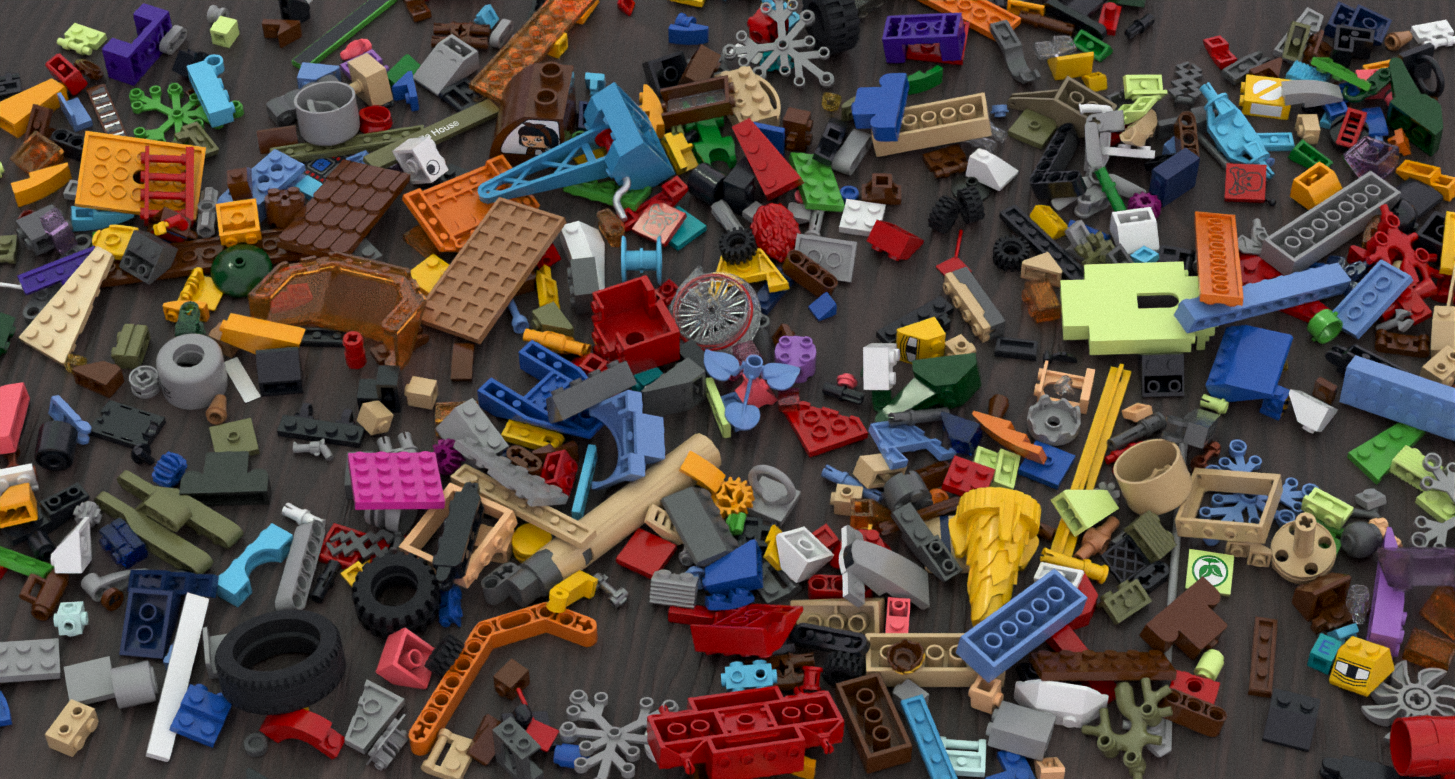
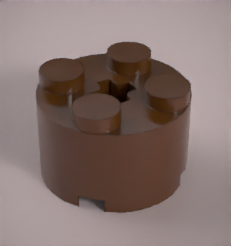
(283, 205)

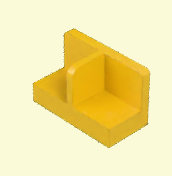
(679, 152)

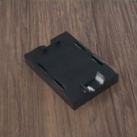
(126, 425)

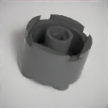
(905, 489)

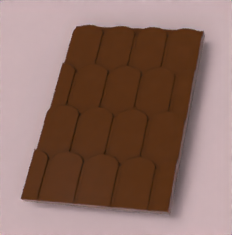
(343, 209)

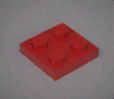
(966, 476)

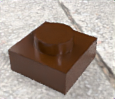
(1325, 390)

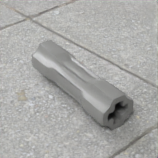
(725, 216)

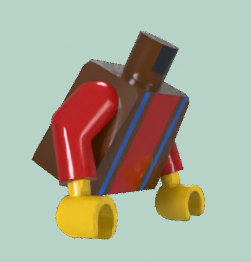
(171, 226)

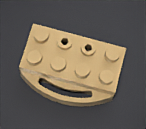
(753, 98)

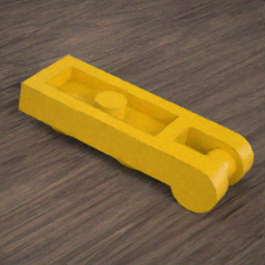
(530, 436)

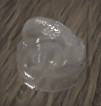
(1063, 386)

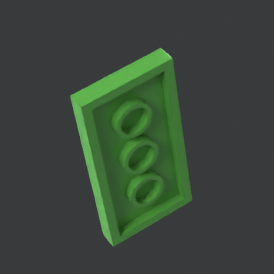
(819, 186)

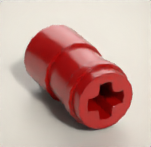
(354, 350)

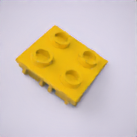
(201, 289)

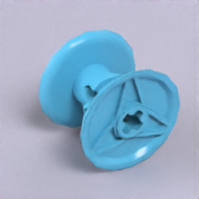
(641, 260)

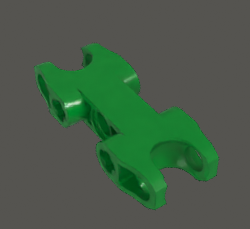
(711, 144)

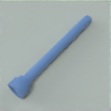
(519, 322)

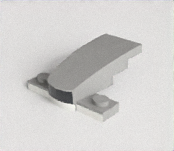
(880, 571)

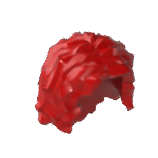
(775, 230)

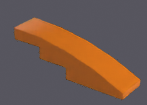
(1007, 436)

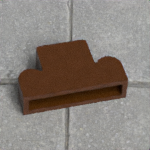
(1187, 622)

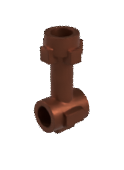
(1211, 449)

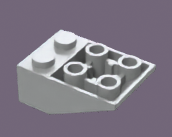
(447, 64)

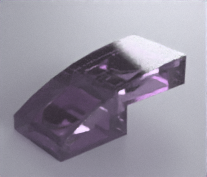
(59, 230)

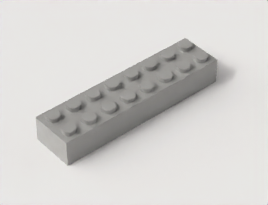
(1328, 224)

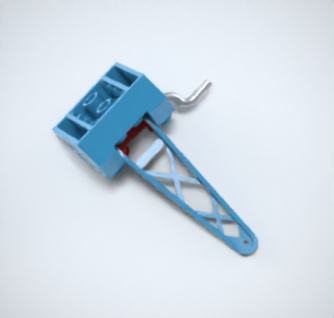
(612, 122)

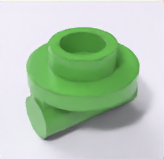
(736, 523)

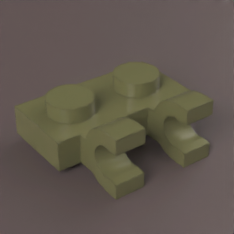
(196, 136)
(1097, 256)

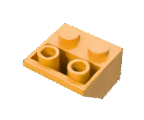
(1315, 186)

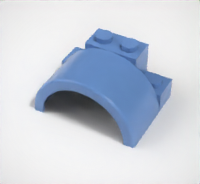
(636, 434)

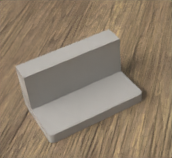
(210, 646)

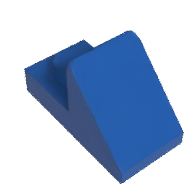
(406, 89)

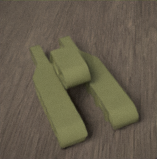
(173, 512)

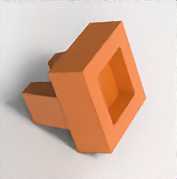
(1400, 140)

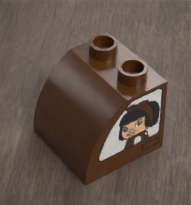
(535, 112)

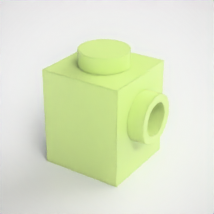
(224, 31)

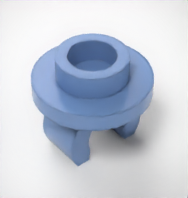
(699, 572)

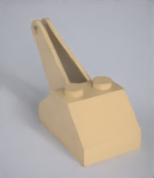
(1444, 323)

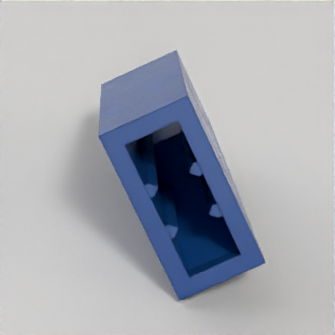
(737, 569)

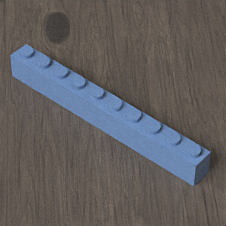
(1266, 297)

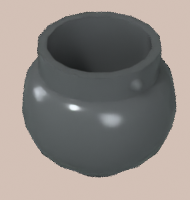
(1361, 539)

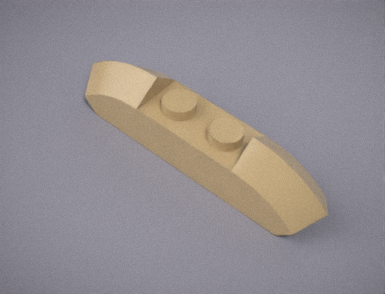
(1140, 130)

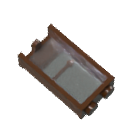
(698, 101)

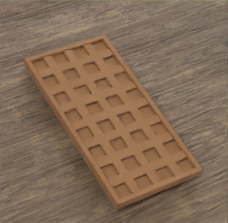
(490, 269)

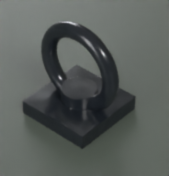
(1419, 65)

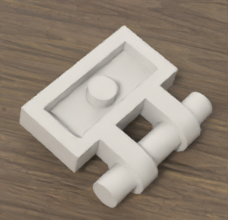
(1437, 33)

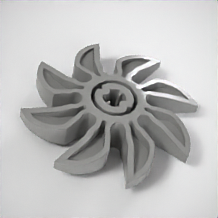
(1410, 699)

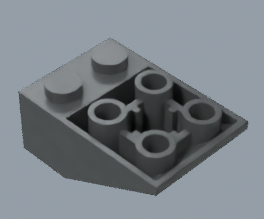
(675, 390)

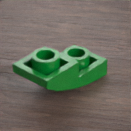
(922, 82)

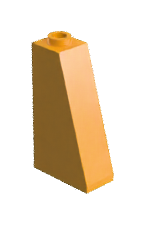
(17, 109)
(259, 334)

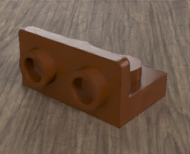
(1316, 48)

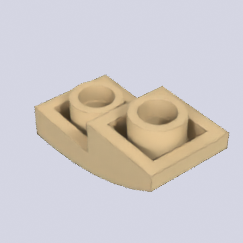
(1256, 553)

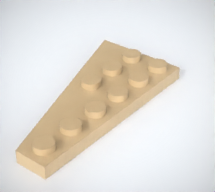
(66, 314)

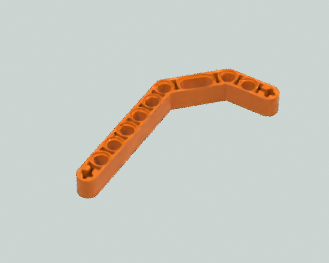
(538, 620)

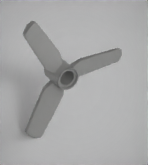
(1094, 160)

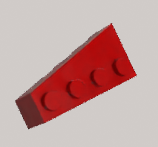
(769, 166)

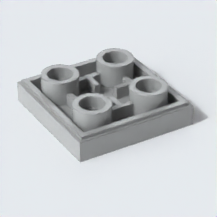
(90, 681)

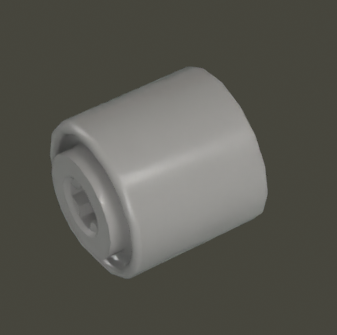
(134, 684)

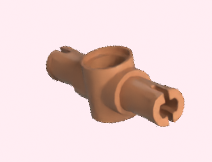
(1097, 539)

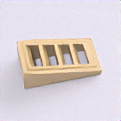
(663, 530)

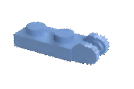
(61, 411)

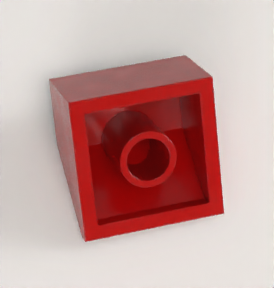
(894, 240)

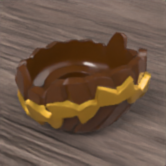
(905, 657)

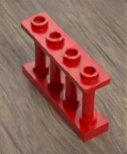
(185, 178)

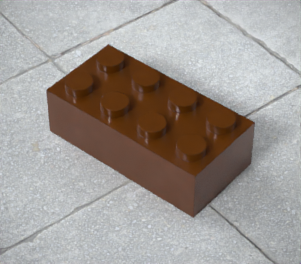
(873, 722)

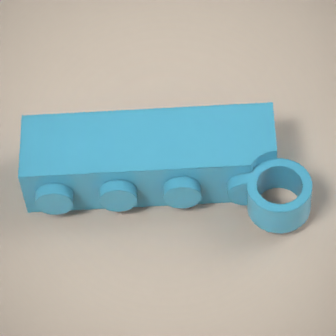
(210, 90)

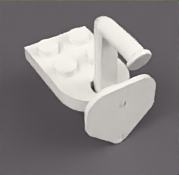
(1105, 138)

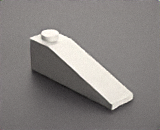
(582, 242)

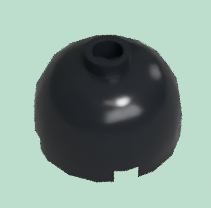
(1407, 215)

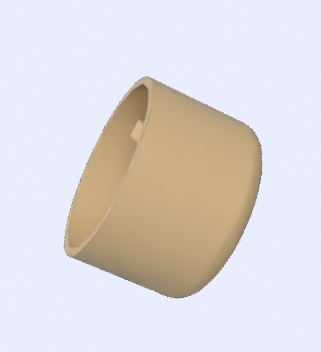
(1153, 476)

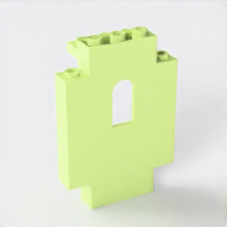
(1108, 313)

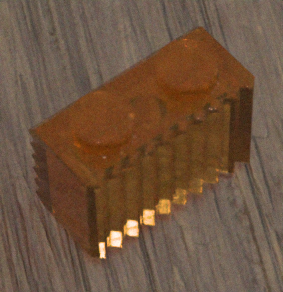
(1041, 300)
(1429, 650)

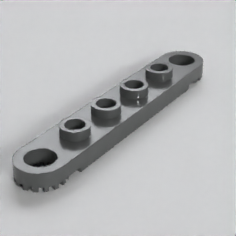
(43, 296)

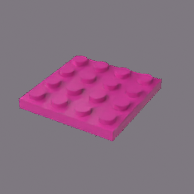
(395, 480)

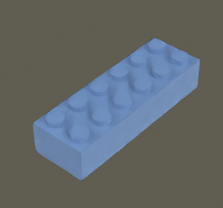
(1400, 396)
(1021, 625)

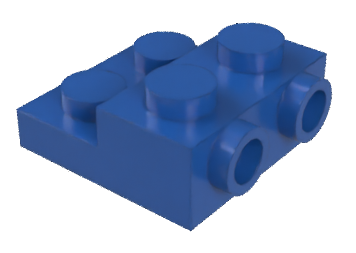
(201, 715)

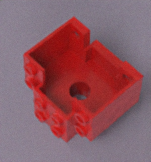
(634, 326)

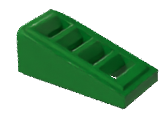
(1306, 154)

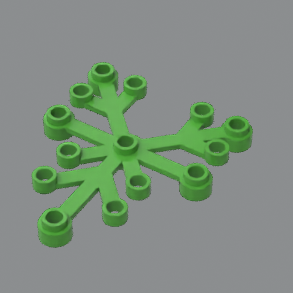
(176, 116)

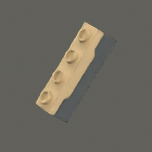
(974, 304)

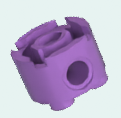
(797, 352)

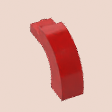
(306, 727)

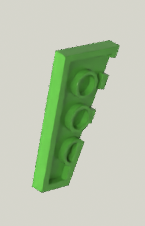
(1377, 454)

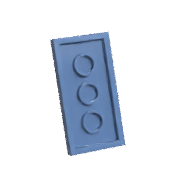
(1371, 298)

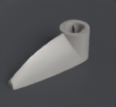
(96, 585)

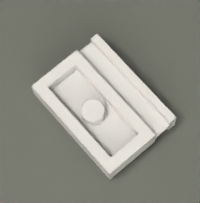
(18, 475)

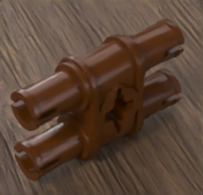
(464, 32)
(787, 664)

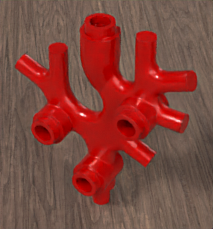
(1389, 238)

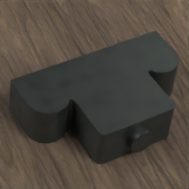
(227, 481)

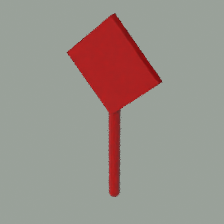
(953, 263)
(540, 732)

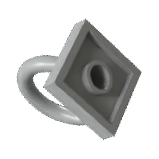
(772, 498)

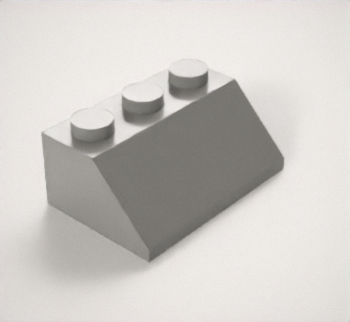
(471, 422)

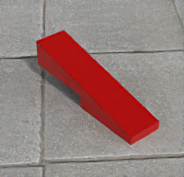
(1067, 640)

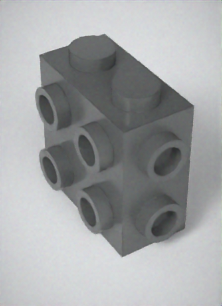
(33, 233)

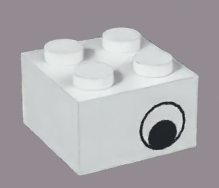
(420, 160)

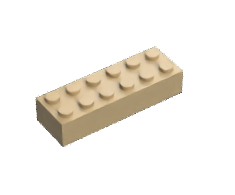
(939, 124)
(941, 663)

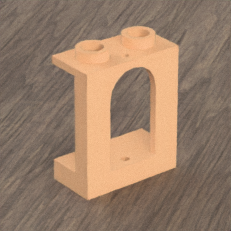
(1085, 383)

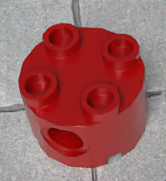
(763, 28)

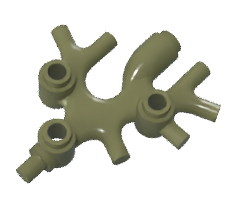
(1140, 717)

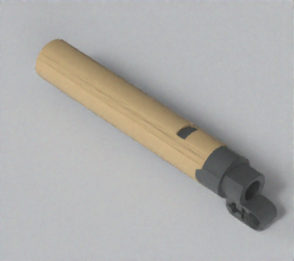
(612, 521)

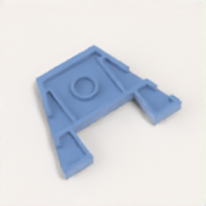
(904, 438)

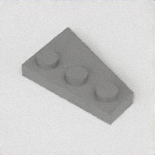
(374, 713)

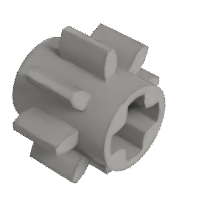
(90, 510)

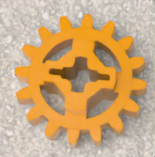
(733, 497)

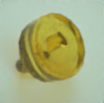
(831, 97)
(74, 359)

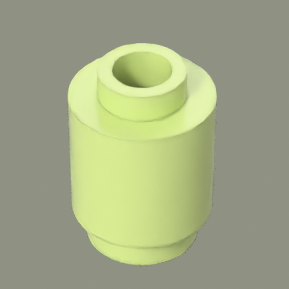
(1209, 664)

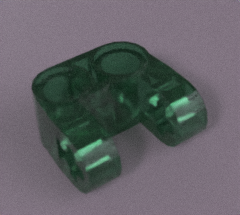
(189, 323)

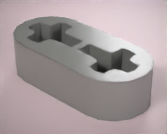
(501, 33)
(173, 39)

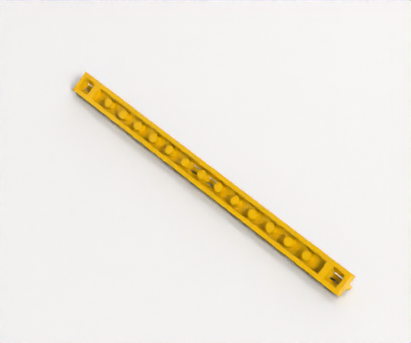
(1095, 448)

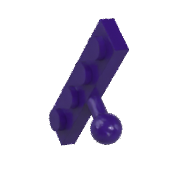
(52, 272)

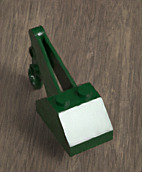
(1409, 109)
(936, 381)

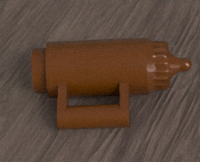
(48, 596)

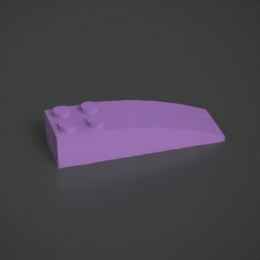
(1386, 608)

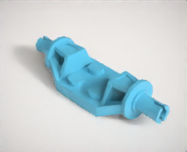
(1233, 131)

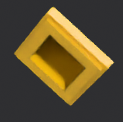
(559, 47)
(1095, 81)

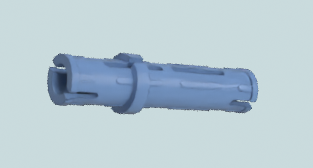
(843, 478)

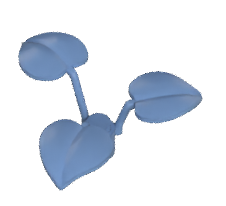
(723, 365)

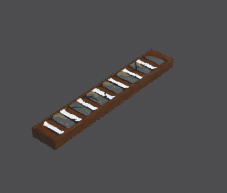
(105, 110)

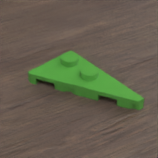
(1339, 72)

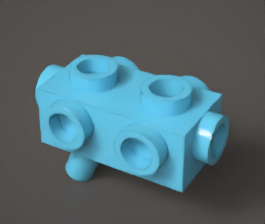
(743, 677)

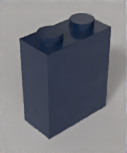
(1174, 176)

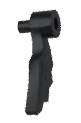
(1060, 356)

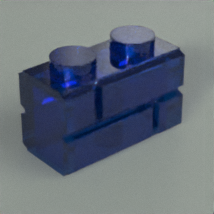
(122, 543)

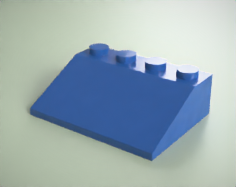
(1248, 363)

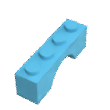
(270, 546)

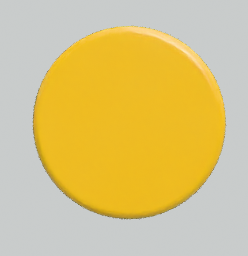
(528, 540)

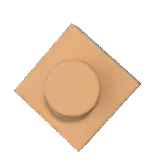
(1137, 412)

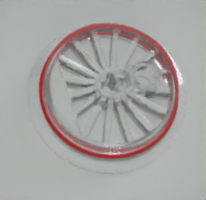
(731, 335)

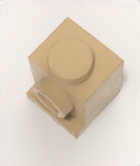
(1308, 128)

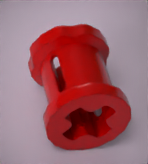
(811, 678)

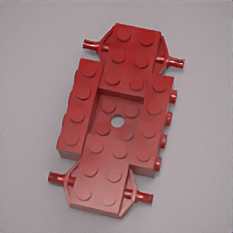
(745, 732)

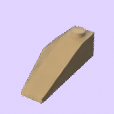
(843, 614)

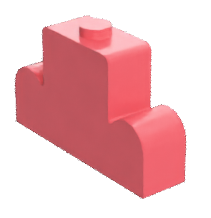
(13, 409)

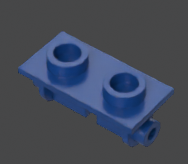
(452, 612)

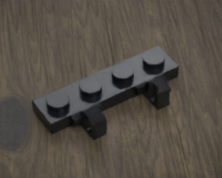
(936, 308)
(305, 427)

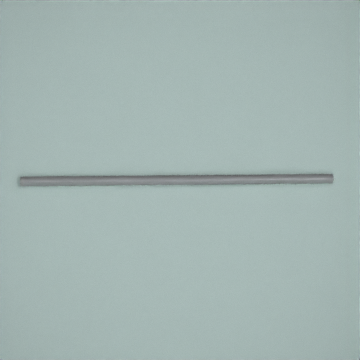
(1174, 558)

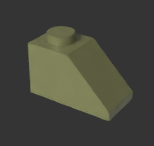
(1295, 41)
(551, 319)

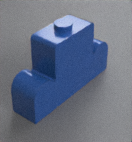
(882, 107)

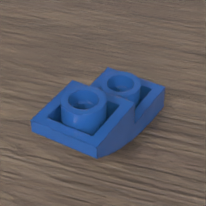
(693, 35)
(1376, 122)
(736, 599)

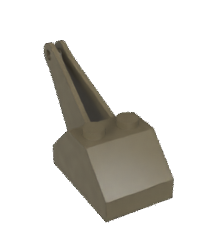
(1061, 103)

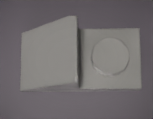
(1077, 235)

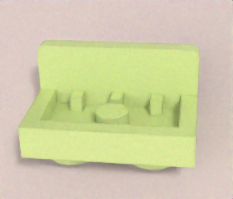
(1143, 85)
(1327, 508)

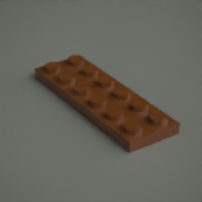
(1101, 665)

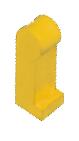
(570, 590)

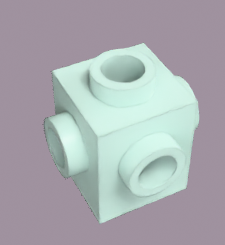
(71, 618)

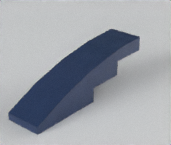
(178, 582)

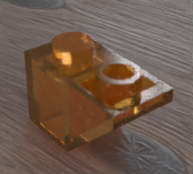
(867, 514)

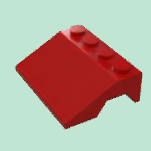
(746, 630)

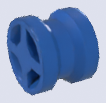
(683, 20)

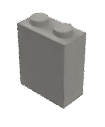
(1020, 730)

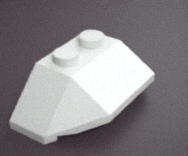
(1068, 702)

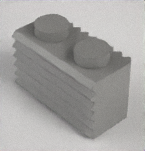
(674, 589)

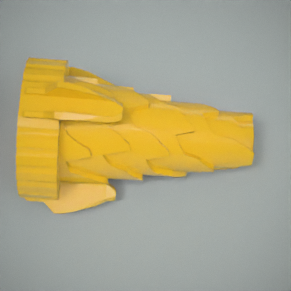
(1000, 538)

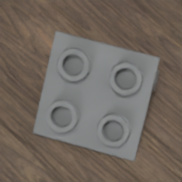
(388, 745)

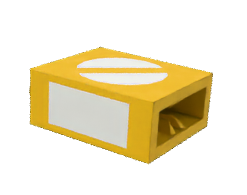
(1263, 97)

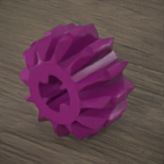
(1145, 200)
(447, 457)

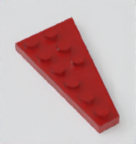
(1256, 269)

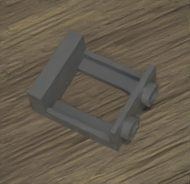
(523, 746)

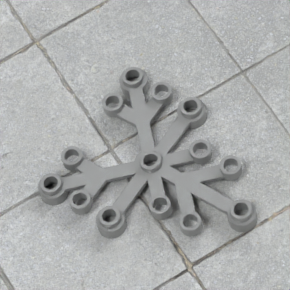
(800, 59)
(1444, 484)
(608, 736)

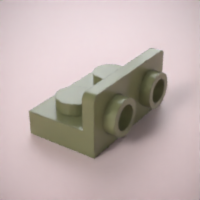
(1125, 601)

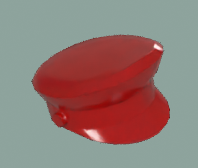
(375, 119)

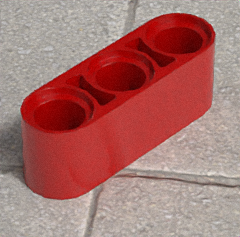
(829, 587)

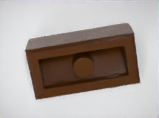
(276, 137)
(934, 474)

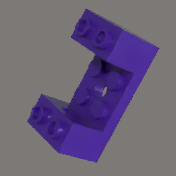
(939, 28)
(131, 61)

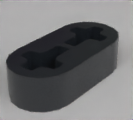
(1154, 581)

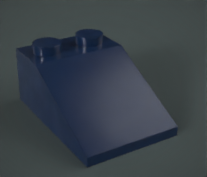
(149, 622)

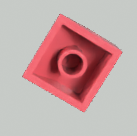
(404, 660)

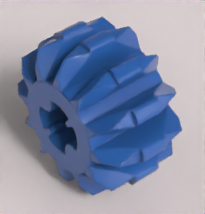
(169, 470)

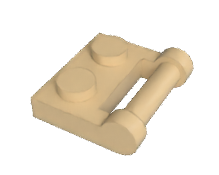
(456, 760)

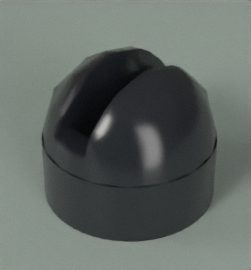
(522, 714)

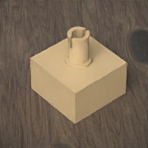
(370, 80)

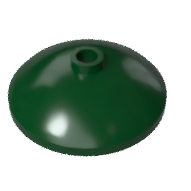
(240, 279)

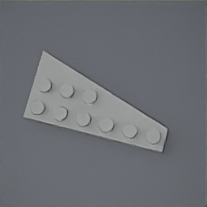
(512, 476)

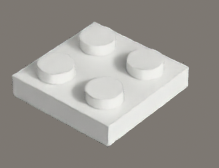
(860, 217)

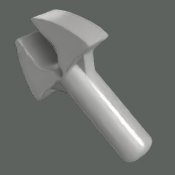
(1397, 321)

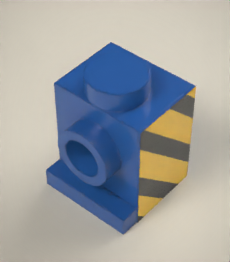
(1277, 405)

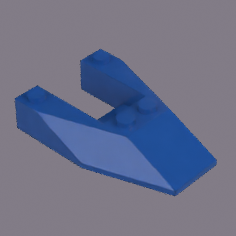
(532, 408)

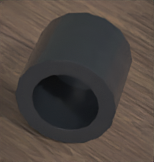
(706, 183)
(56, 445)

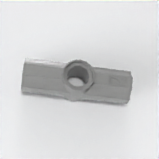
(207, 212)

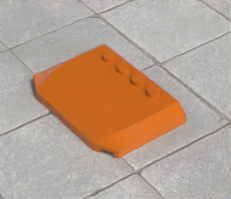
(453, 208)

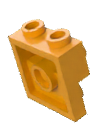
(238, 222)

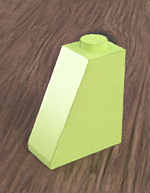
(1083, 508)

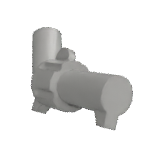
(315, 448)

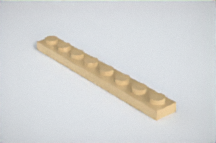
(540, 516)

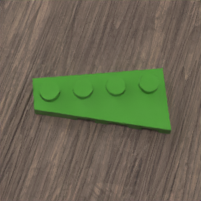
(605, 191)

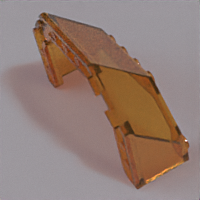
(345, 296)

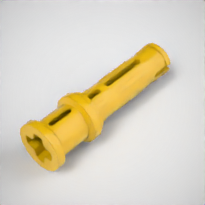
(1091, 569)

